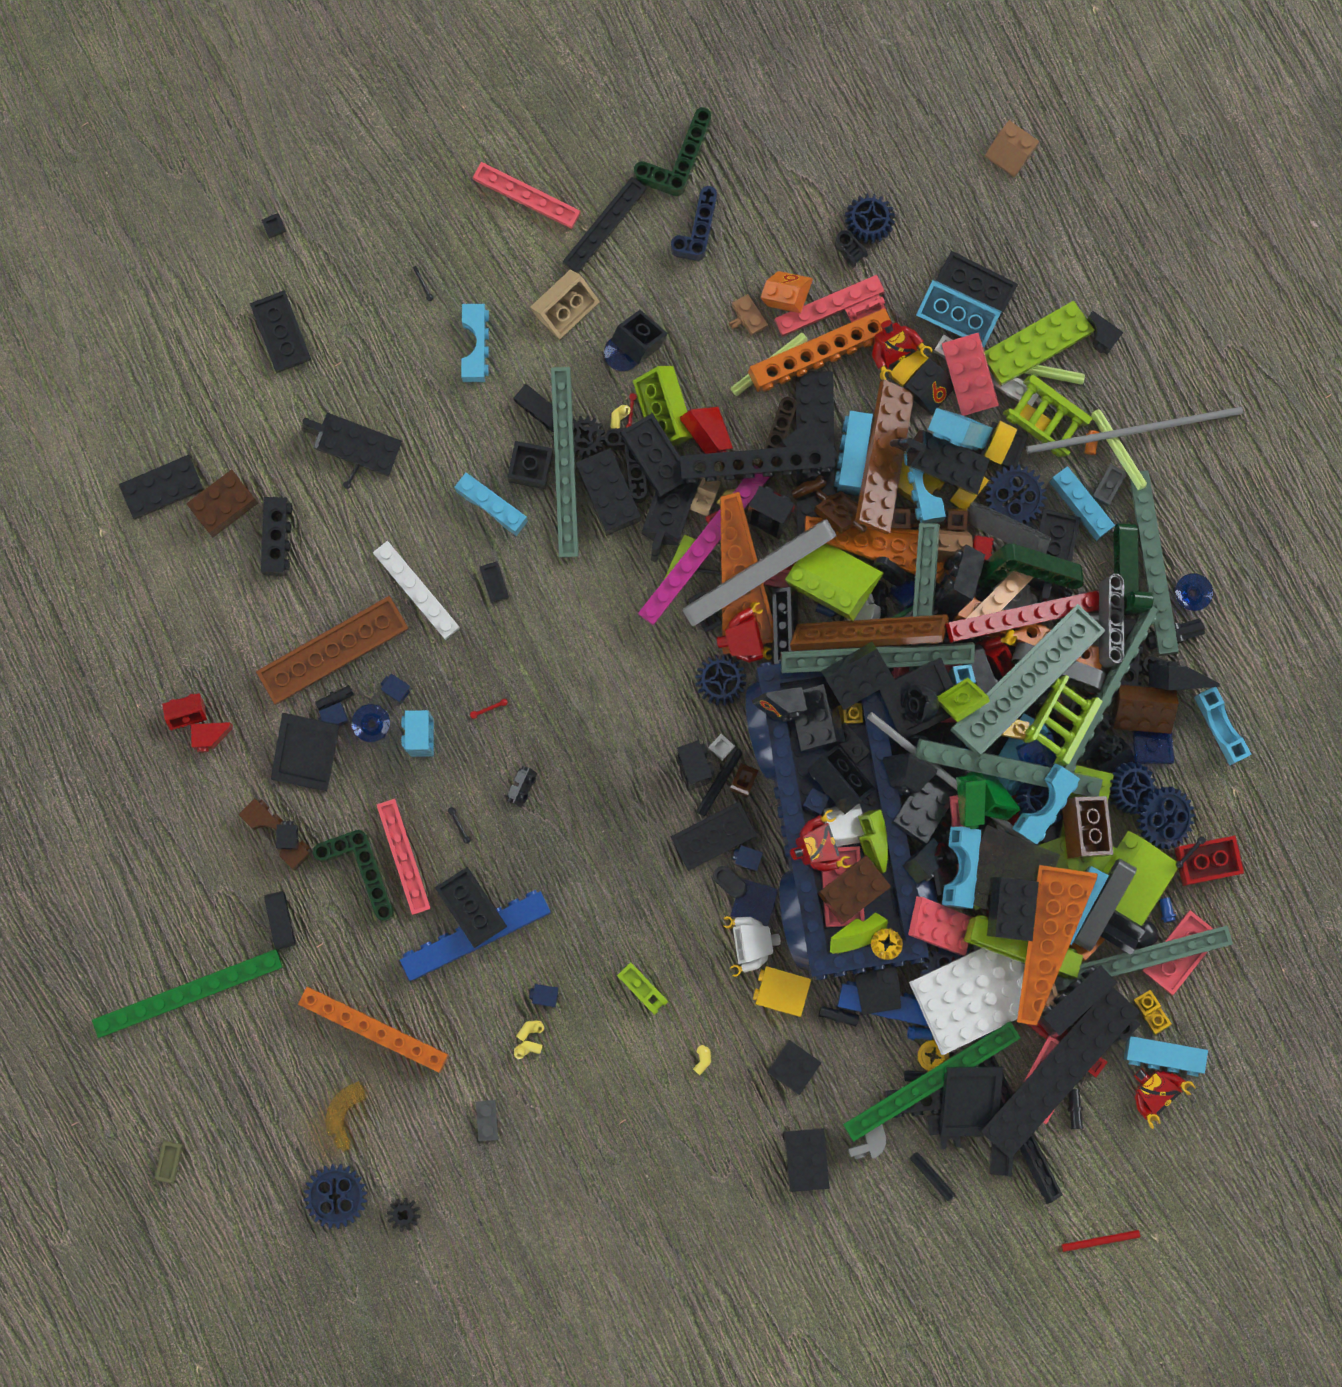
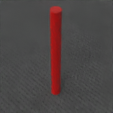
(1100, 1240)

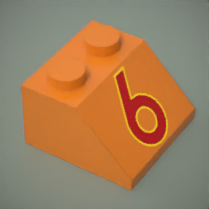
(786, 291)

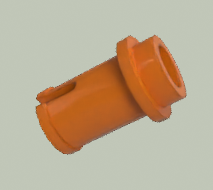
(1091, 447)

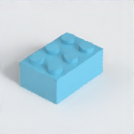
(418, 733)

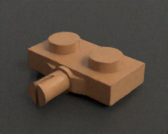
(748, 315)

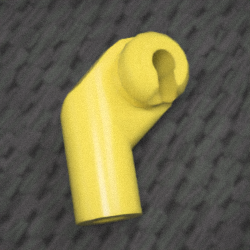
(618, 414)
(530, 1027)
(705, 1059)

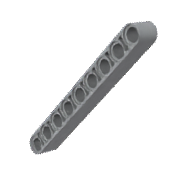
(759, 572)

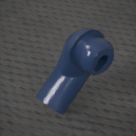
(825, 611)

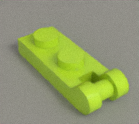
(641, 988)

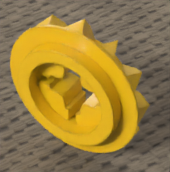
(892, 951)
(924, 1060)

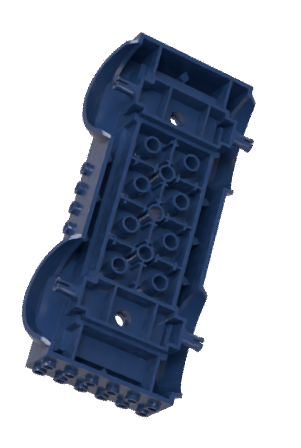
(801, 907)

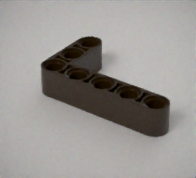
(775, 432)

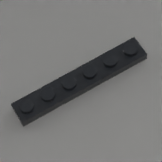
(604, 225)

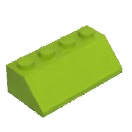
(661, 395)

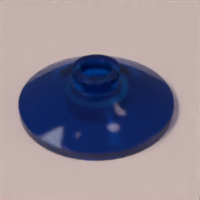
(616, 360)
(1202, 588)
(371, 713)

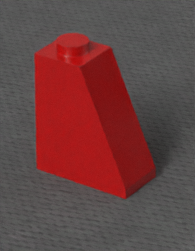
(707, 429)

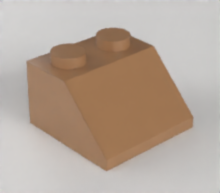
(1012, 148)
(951, 541)

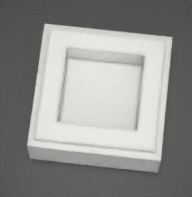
(721, 747)

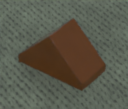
(744, 780)

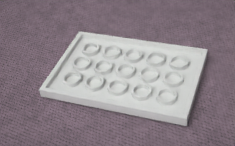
(969, 997)

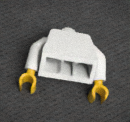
(752, 943)

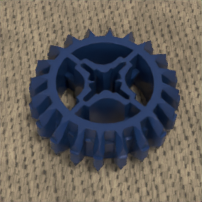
(877, 220)
(729, 678)
(1131, 774)
(1034, 803)

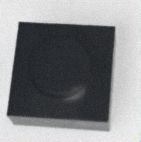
(273, 225)

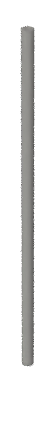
(1134, 430)
(940, 772)

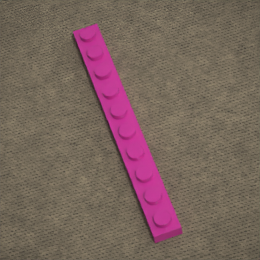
(695, 556)

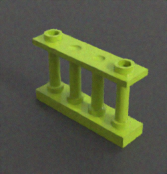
(1049, 397)
(1081, 722)

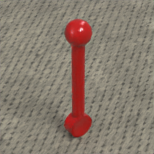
(632, 397)
(474, 714)

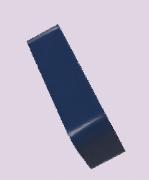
(699, 223)

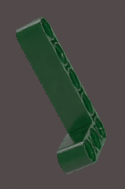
(683, 159)
(1031, 563)
(1126, 566)
(364, 868)

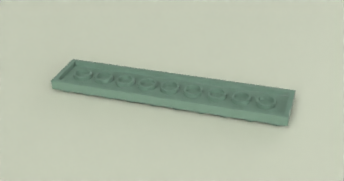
(1029, 680)

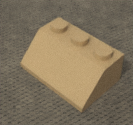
(565, 304)

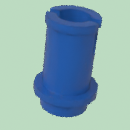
(1167, 910)
(919, 1033)

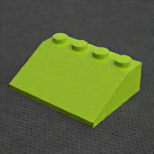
(834, 580)
(1150, 880)

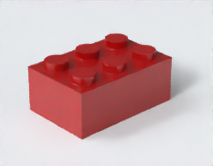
(1210, 861)

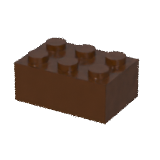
(222, 503)
(1145, 709)
(1087, 827)
(854, 889)

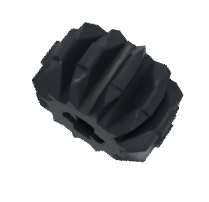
(401, 1207)

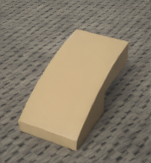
(705, 497)

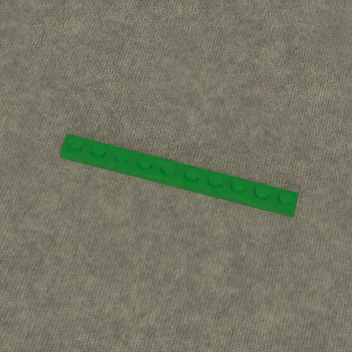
(187, 993)
(929, 1082)

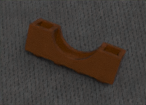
(906, 518)
(258, 816)

